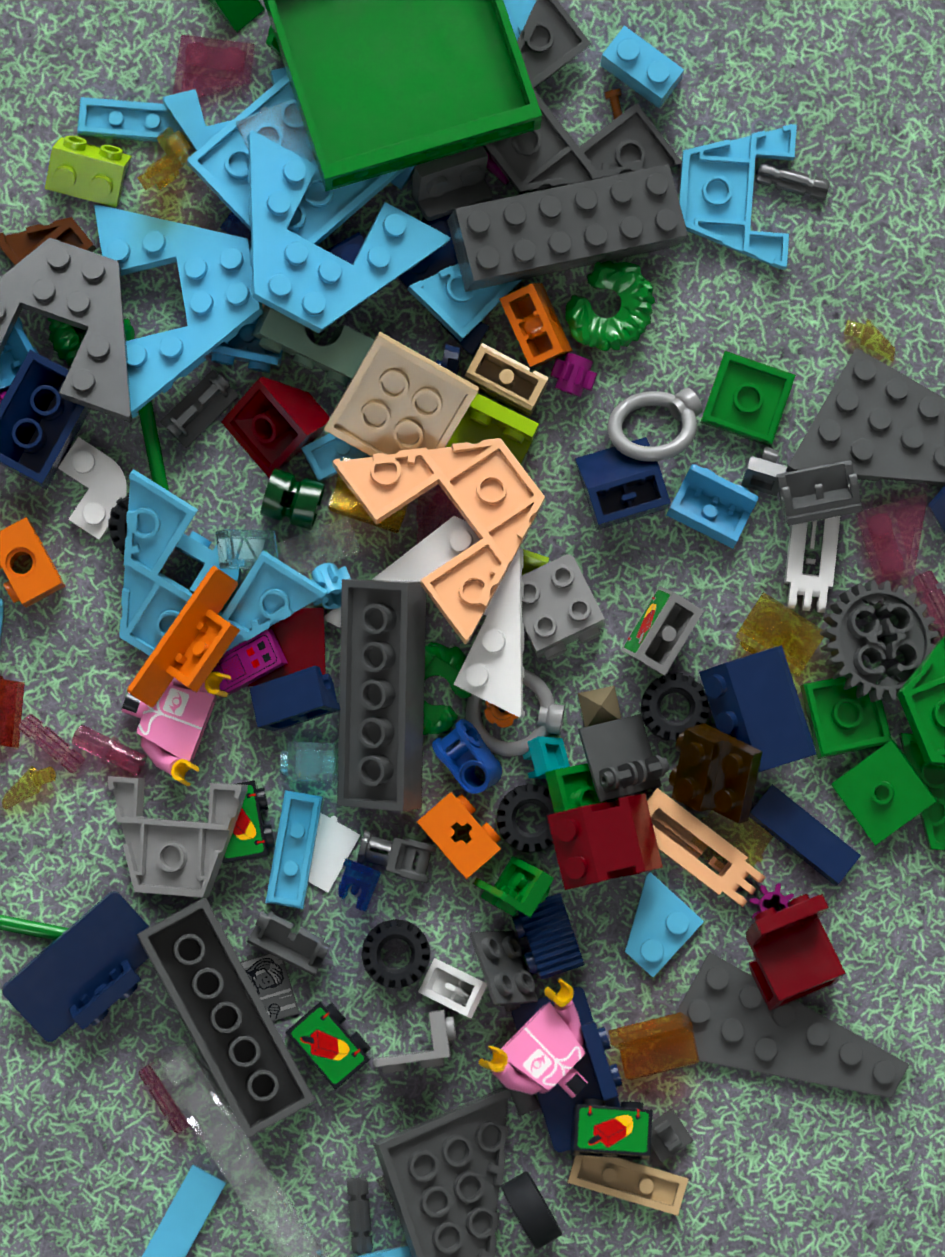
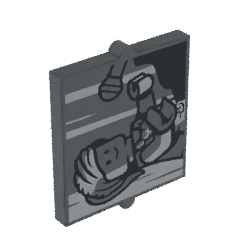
(272, 985)

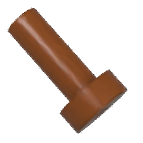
(614, 96)

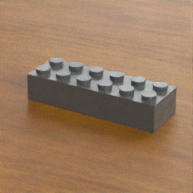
(567, 227)
(225, 1017)

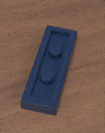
(804, 835)

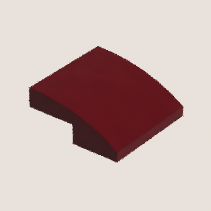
(301, 642)

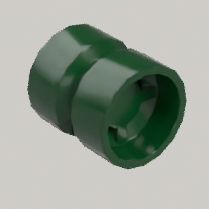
(306, 498)

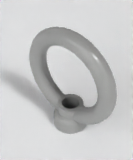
(682, 406)
(549, 719)

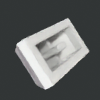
(452, 988)

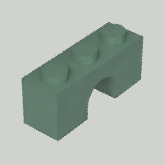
(338, 357)

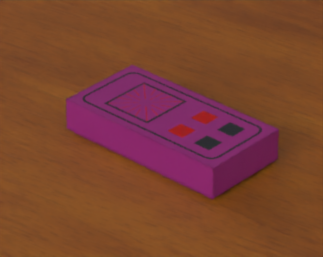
(250, 661)

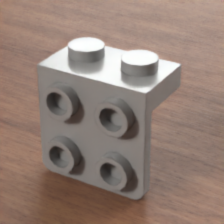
(559, 608)
(442, 1032)

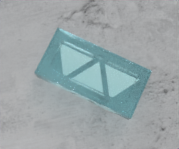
(242, 547)

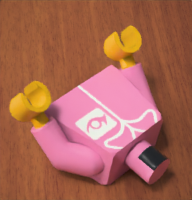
(176, 724)
(543, 1049)

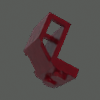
(604, 841)
(792, 952)

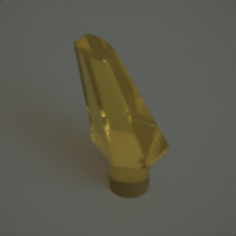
(870, 337)
(28, 785)

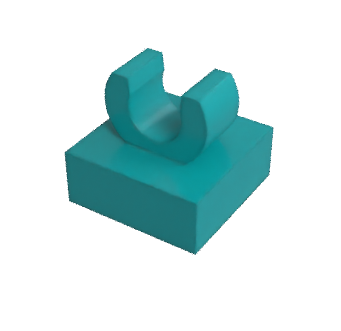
(547, 755)

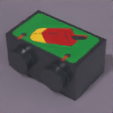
(250, 836)
(329, 1044)
(611, 1131)

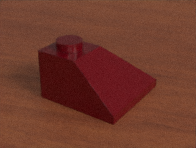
(275, 422)

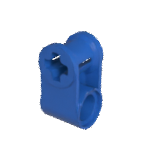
(466, 755)

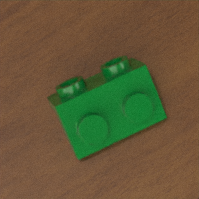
(518, 888)

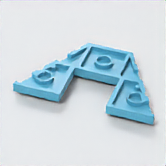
(303, 277)
(214, 288)
(153, 600)

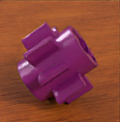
(573, 374)
(766, 896)

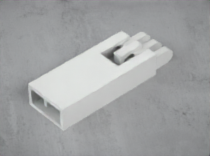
(809, 584)

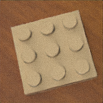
(400, 402)

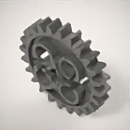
(849, 643)

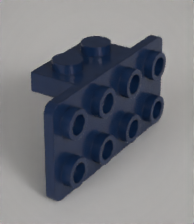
(81, 970)
(593, 1066)

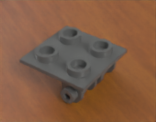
(621, 758)
(504, 968)

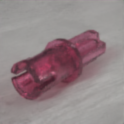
(109, 749)

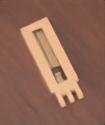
(674, 831)

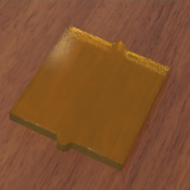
(746, 837)

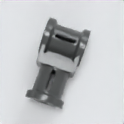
(399, 857)

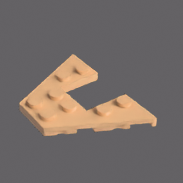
(487, 491)

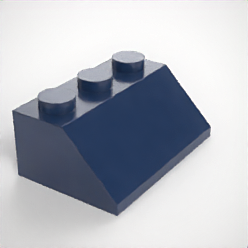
(37, 422)
(760, 706)

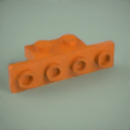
(191, 643)

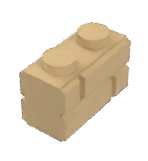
(506, 379)

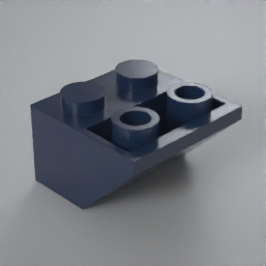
(621, 486)

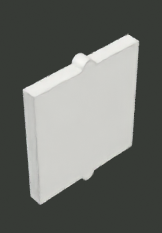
(332, 846)

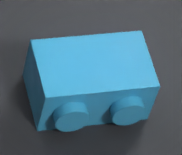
(641, 67)

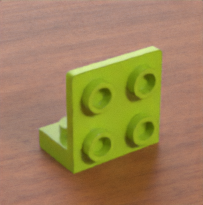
(491, 420)

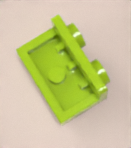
(87, 170)

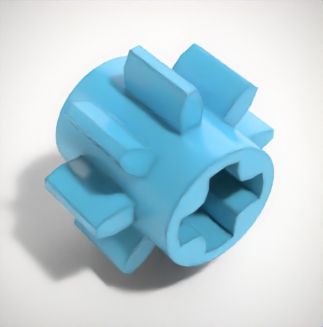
(330, 578)

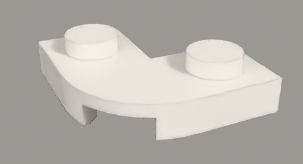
(104, 483)

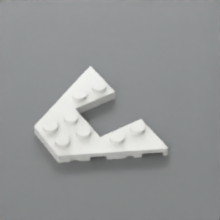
(496, 657)

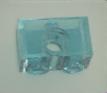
(309, 763)

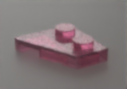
(212, 65)

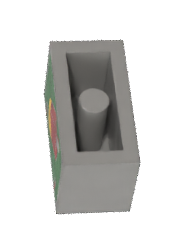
(662, 630)

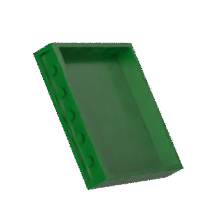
(401, 80)

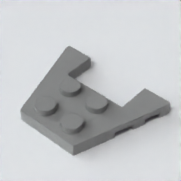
(175, 854)

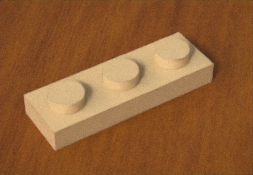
(630, 1182)

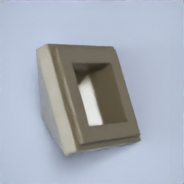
(599, 706)

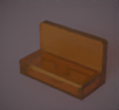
(655, 1045)

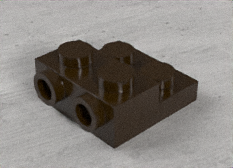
(715, 772)

